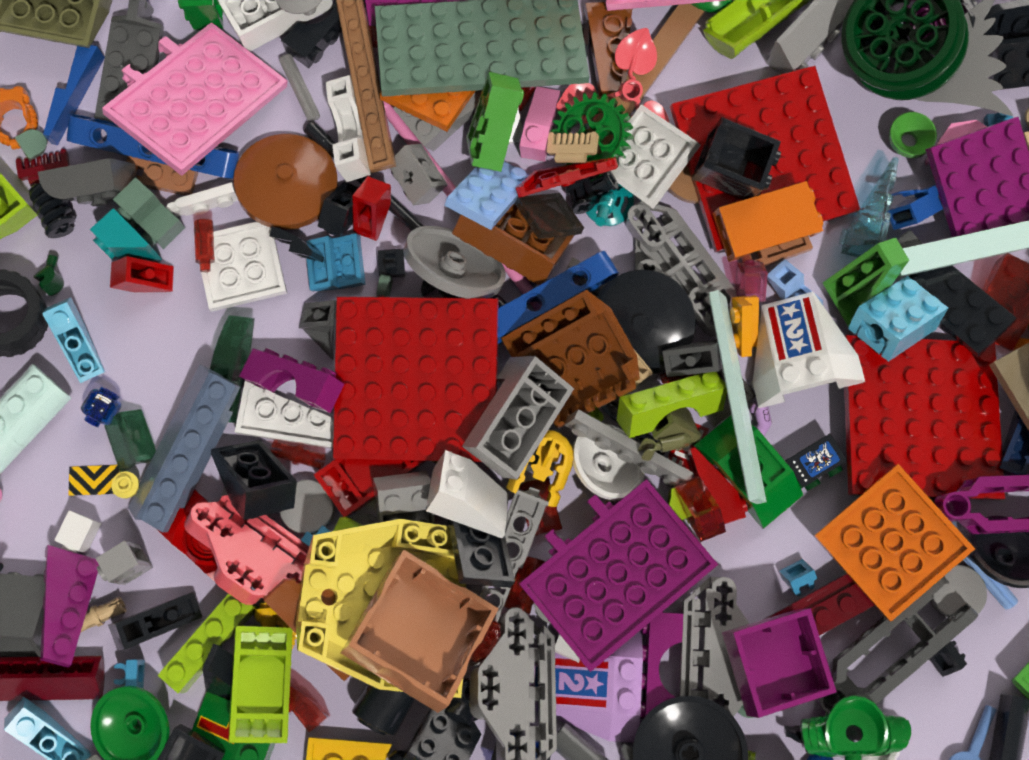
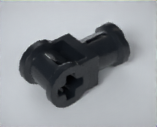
(588, 191)

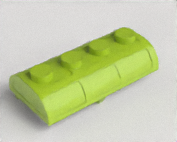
(746, 22)

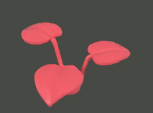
(633, 54)

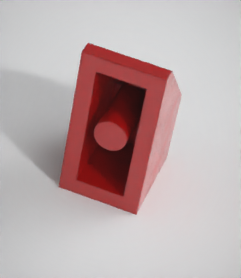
(371, 207)
(141, 275)

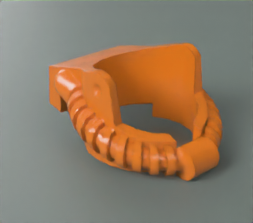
(16, 99)

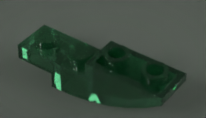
(232, 353)

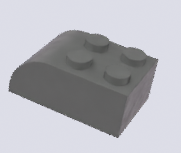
(89, 181)

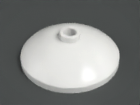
(614, 478)

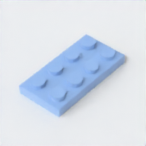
(487, 194)

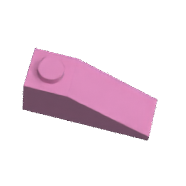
(539, 124)

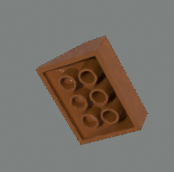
(515, 244)

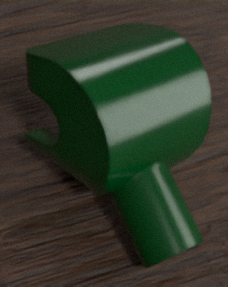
(49, 279)

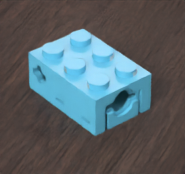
(897, 318)

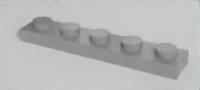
(626, 448)

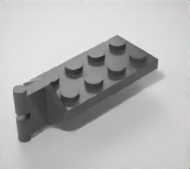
(130, 41)

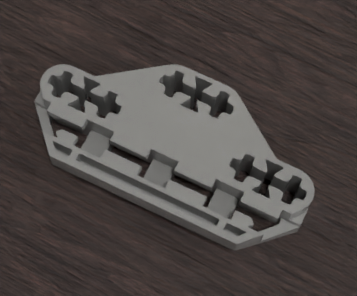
(667, 259)
(718, 673)
(511, 697)

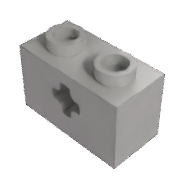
(417, 174)

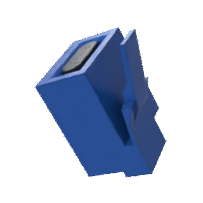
(916, 208)

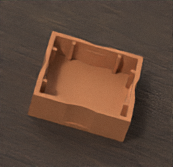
(420, 631)

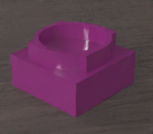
(778, 662)

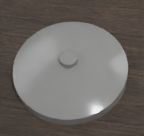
(452, 264)

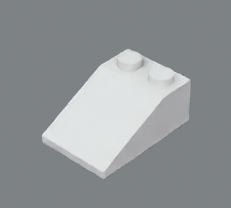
(467, 495)

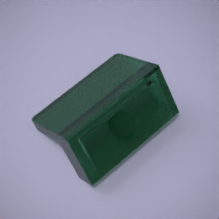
(130, 439)

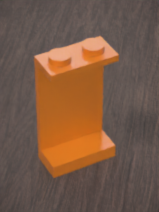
(768, 220)

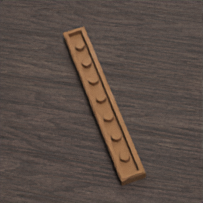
(666, 43)
(366, 85)

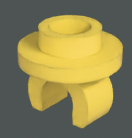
(125, 485)

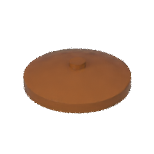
(284, 181)

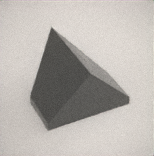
(319, 323)

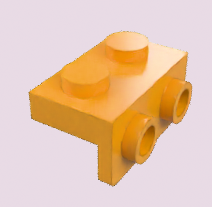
(745, 321)

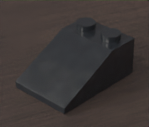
(254, 479)

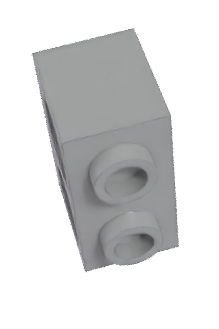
(123, 563)

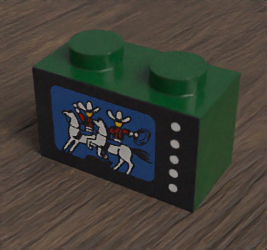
(817, 460)

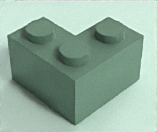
(145, 211)

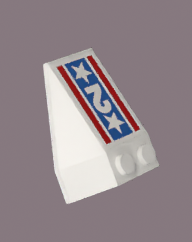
(800, 350)

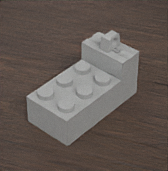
(518, 415)

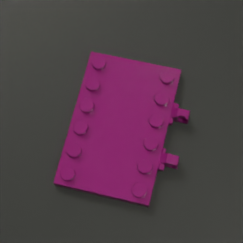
(617, 573)

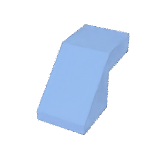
(788, 281)

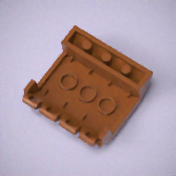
(584, 348)

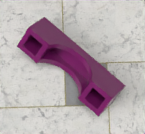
(313, 386)
(661, 635)

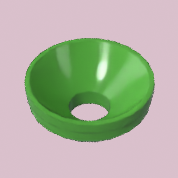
(919, 127)

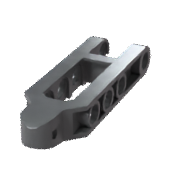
(930, 644)

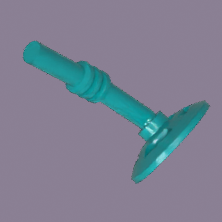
(607, 205)

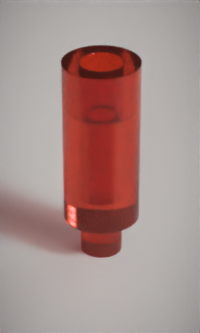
(204, 244)

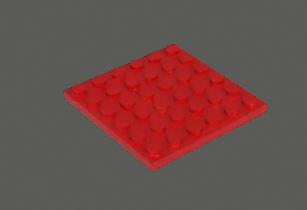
(789, 110)
(412, 375)
(928, 413)

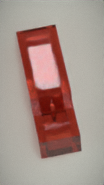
(306, 709)

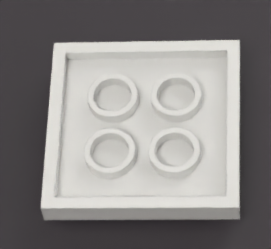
(655, 156)
(244, 267)

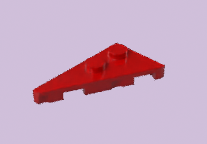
(563, 175)

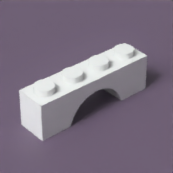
(350, 150)

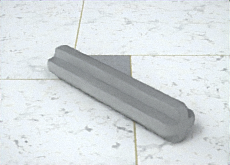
(299, 87)

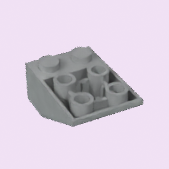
(403, 497)

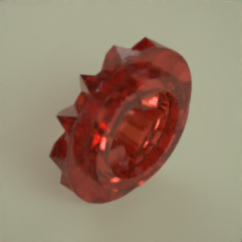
(488, 642)

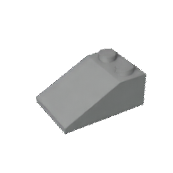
(432, 136)

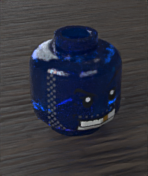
(100, 406)

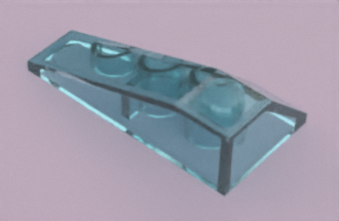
(872, 220)

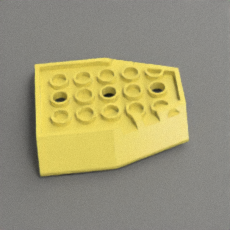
(352, 567)

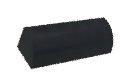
(1010, 728)

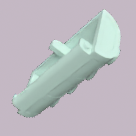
(26, 411)

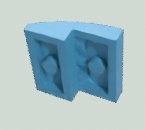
(341, 263)

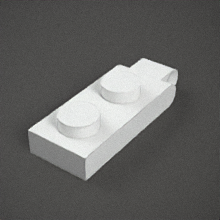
(202, 201)

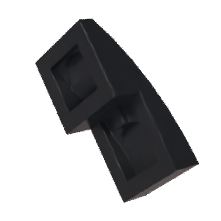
(297, 245)

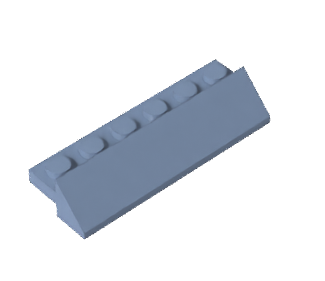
(184, 449)

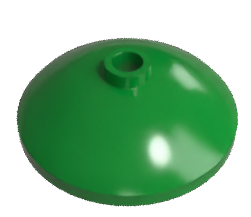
(117, 729)

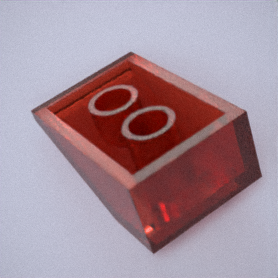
(1010, 288)

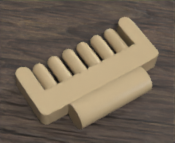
(572, 152)

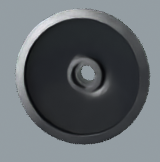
(1003, 556)

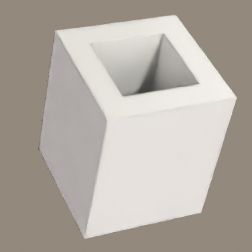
(77, 532)

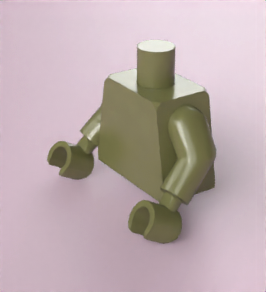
(673, 432)

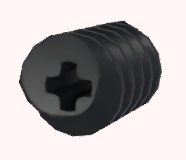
(52, 212)

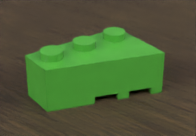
(494, 121)
(866, 277)

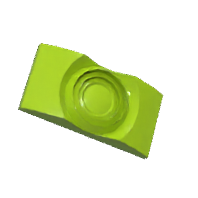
(260, 685)

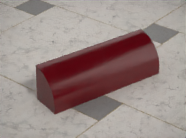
(48, 681)

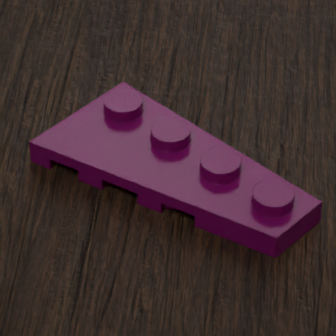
(68, 591)

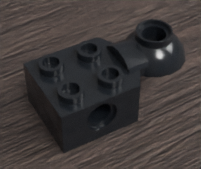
(448, 733)

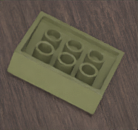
(55, 20)

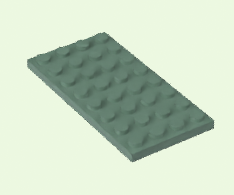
(460, 42)

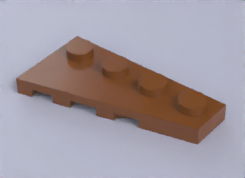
(605, 34)

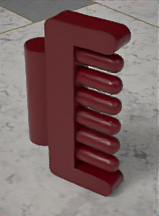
(29, 173)

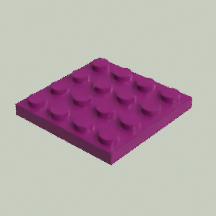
(983, 178)

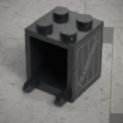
(727, 154)

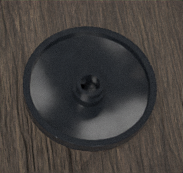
(651, 312)
(689, 731)

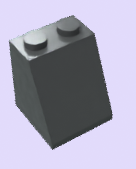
(21, 614)

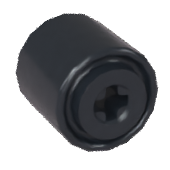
(382, 709)

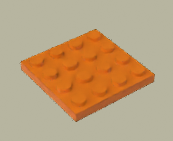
(894, 542)

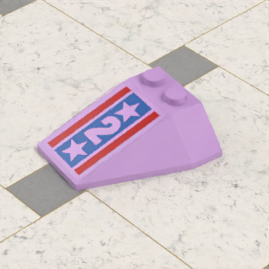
(606, 698)

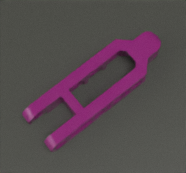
(957, 505)

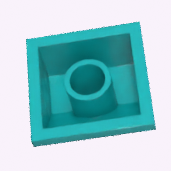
(120, 239)

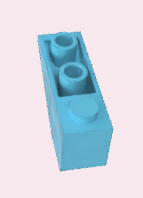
(74, 339)
(43, 733)

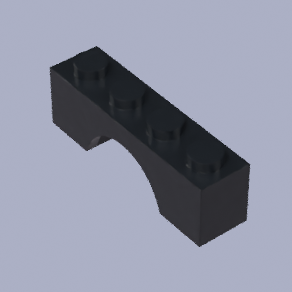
(309, 41)

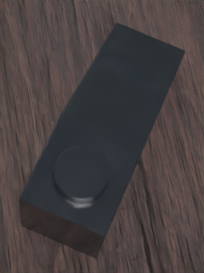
(154, 621)

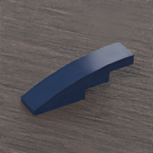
(1016, 448)

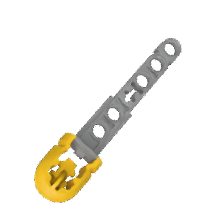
(531, 505)

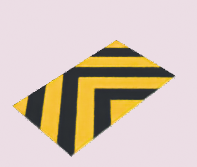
(91, 479)

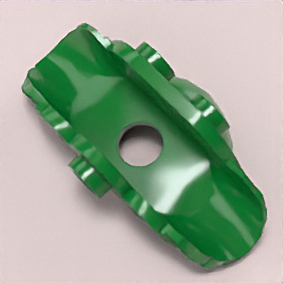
(880, 732)

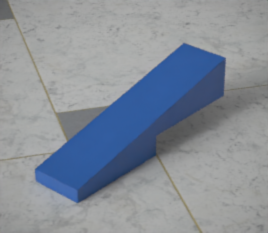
(66, 101)

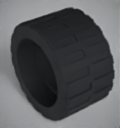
(33, 326)

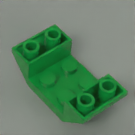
(778, 478)

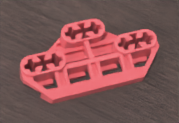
(244, 552)

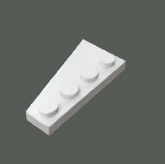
(275, 417)

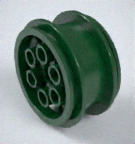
(912, 77)

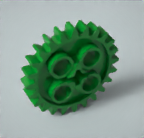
(613, 123)

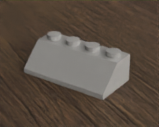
(808, 35)

